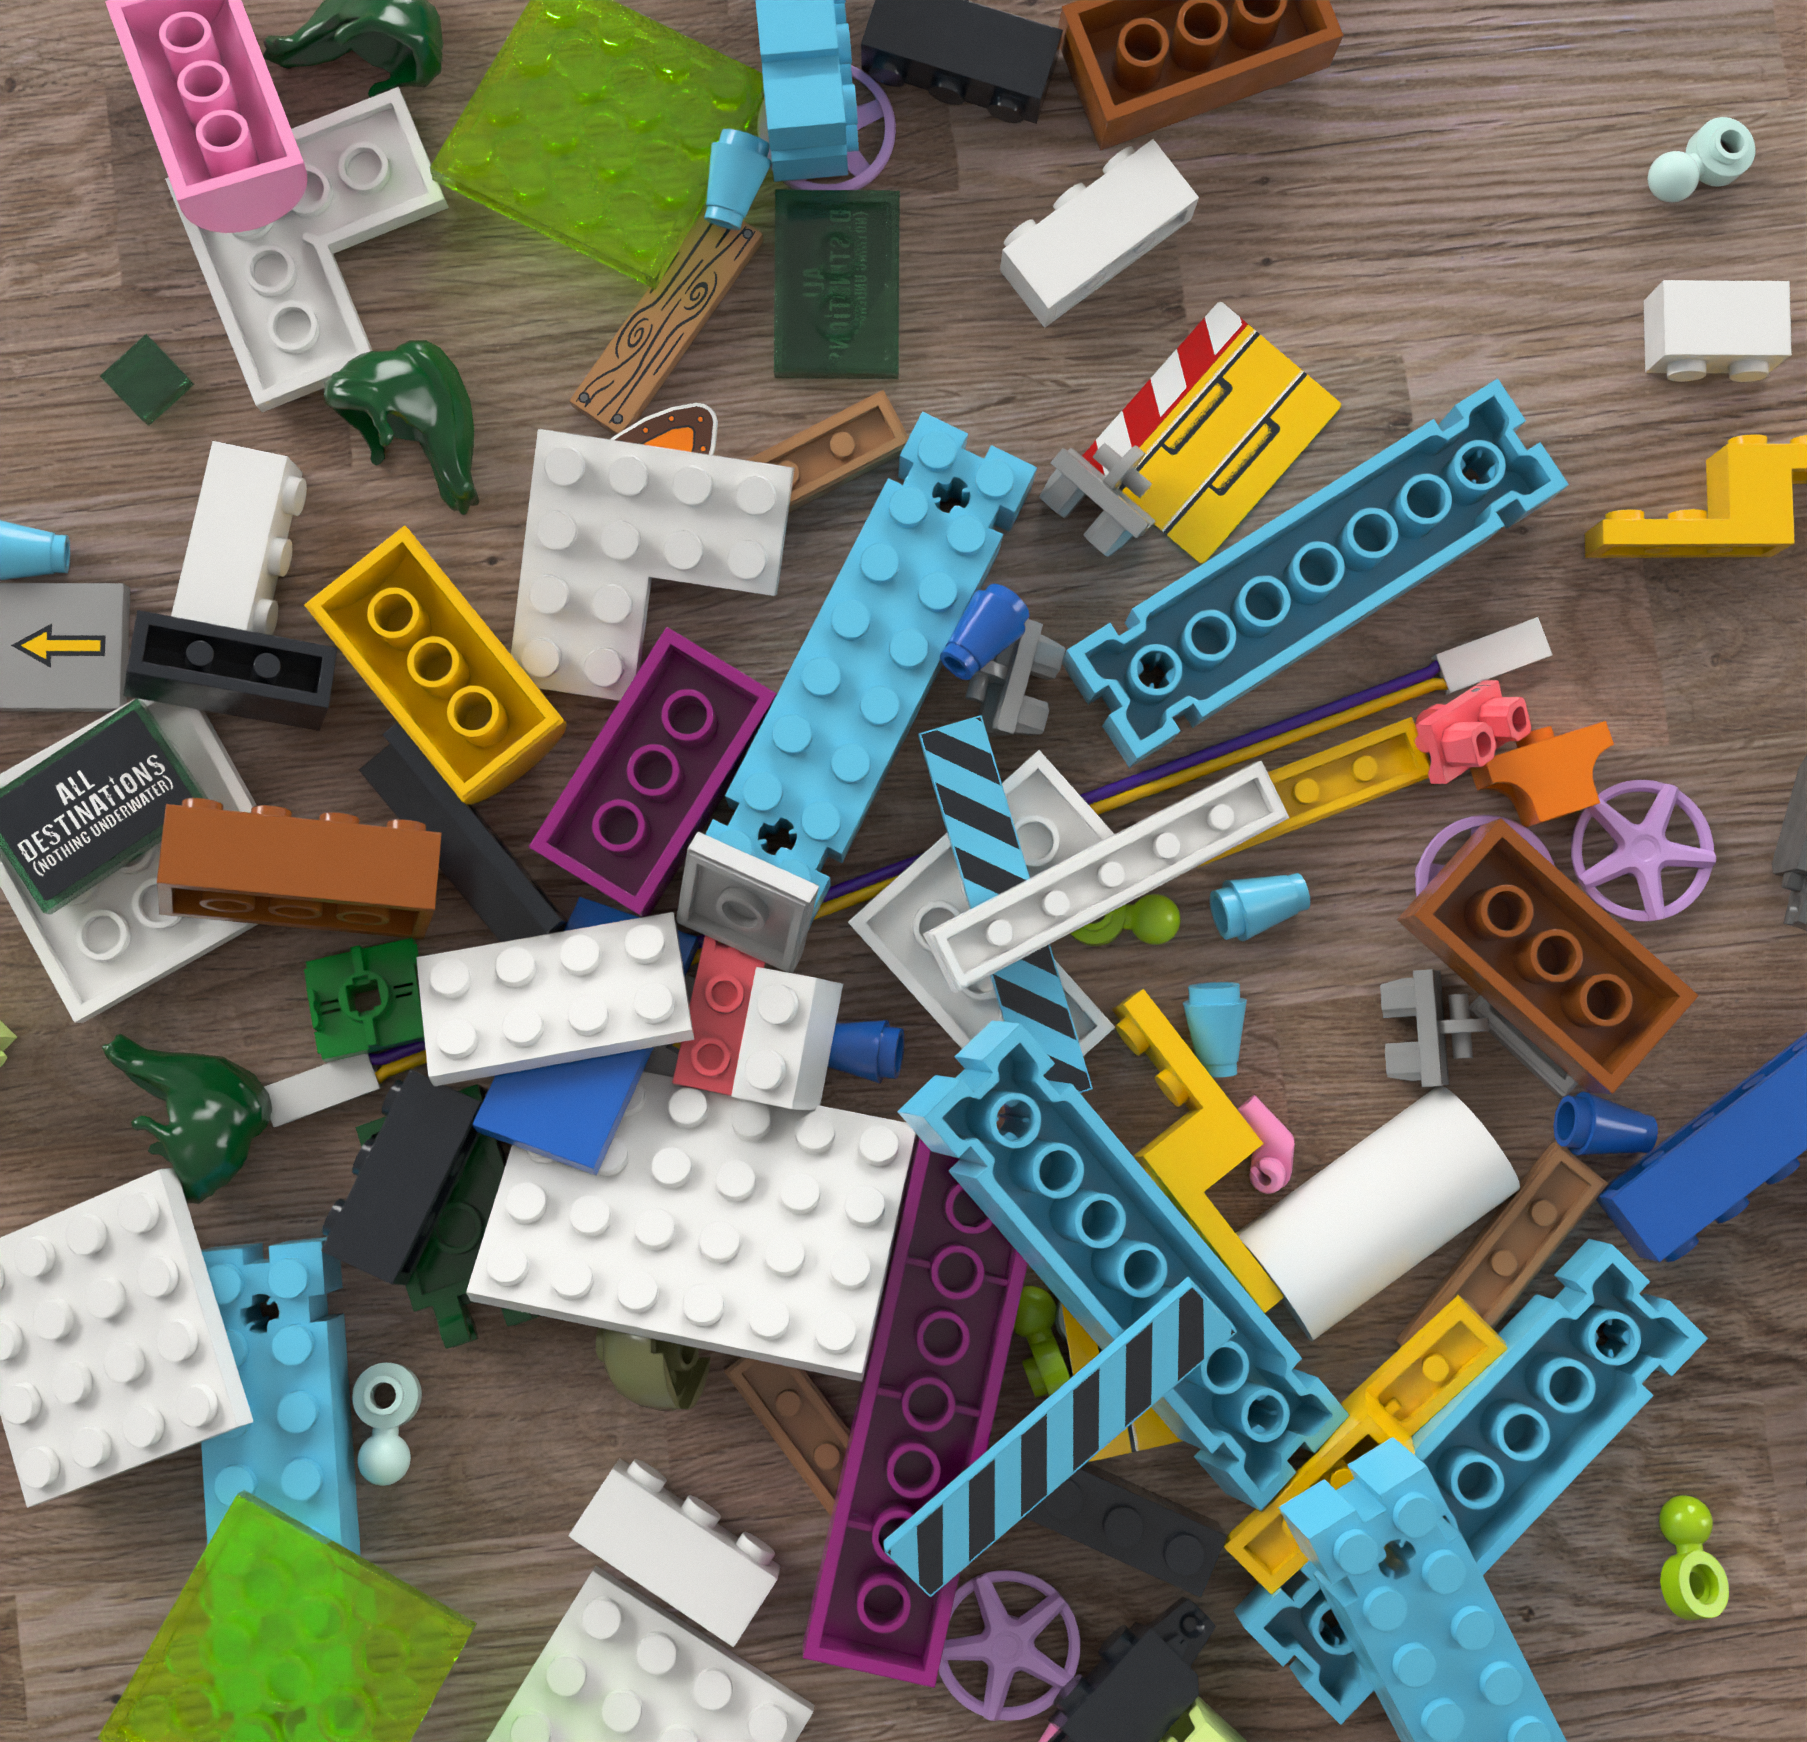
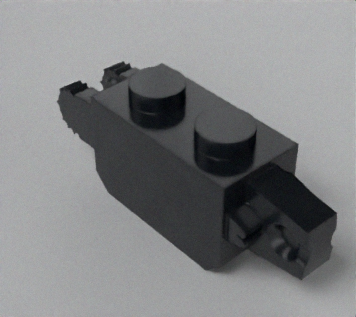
(1138, 1683)

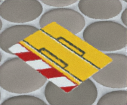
(1216, 430)

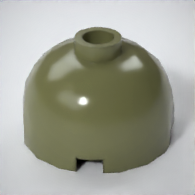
(652, 1370)

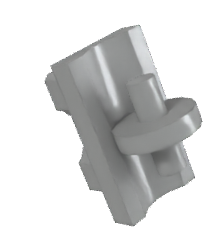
(1079, 478)
(1004, 679)
(1424, 999)

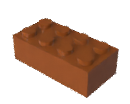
(1175, 59)
(297, 870)
(1547, 958)

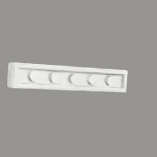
(1105, 876)

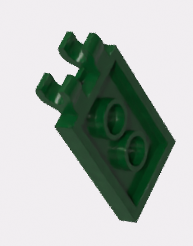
(454, 1245)

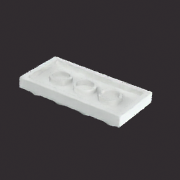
(553, 999)

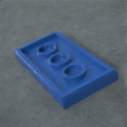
(576, 1105)

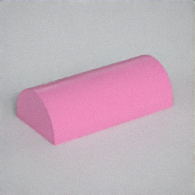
(212, 110)

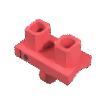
(1469, 729)

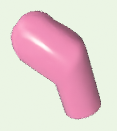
(1272, 1161)

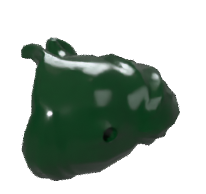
(386, 33)
(415, 398)
(210, 1110)

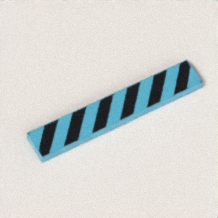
(990, 864)
(1059, 1437)

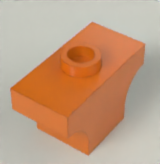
(1547, 772)

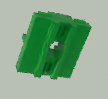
(336, 981)

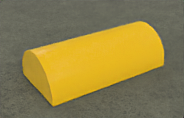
(438, 668)

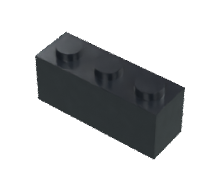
(963, 54)
(229, 671)
(403, 1179)
(1134, 1527)

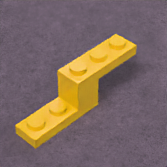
(1745, 502)
(1198, 1145)
(1386, 1405)

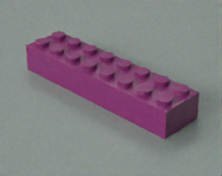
(915, 1423)

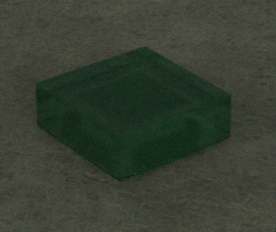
(147, 380)

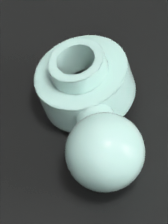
(1677, 173)
(385, 1454)

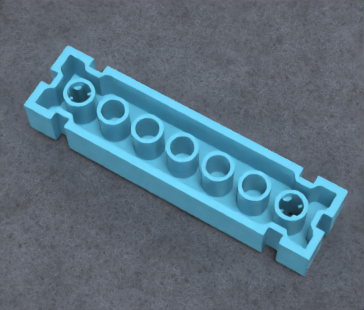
(807, 87)
(1314, 572)
(873, 652)
(1115, 1249)
(295, 1385)
(1505, 1443)
(1417, 1605)

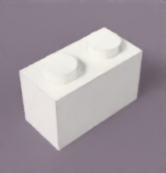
(1717, 329)
(787, 1039)

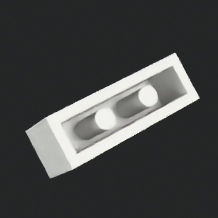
(1097, 231)
(240, 539)
(677, 1549)

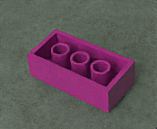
(655, 773)

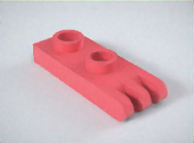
(717, 1017)

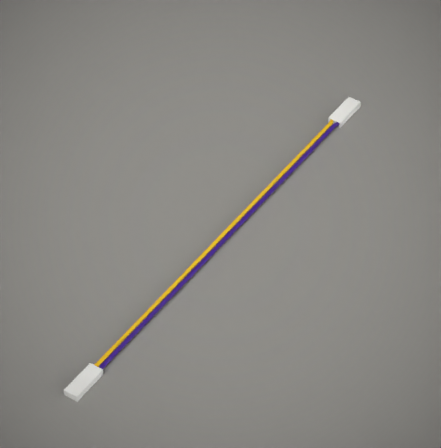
(1456, 670)

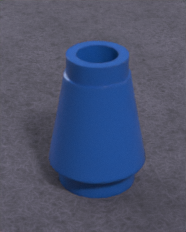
(985, 630)
(867, 1050)
(1602, 1127)

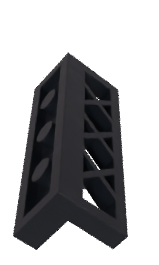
(469, 848)

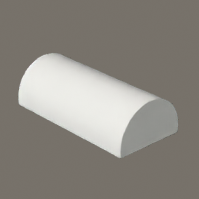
(1380, 1210)

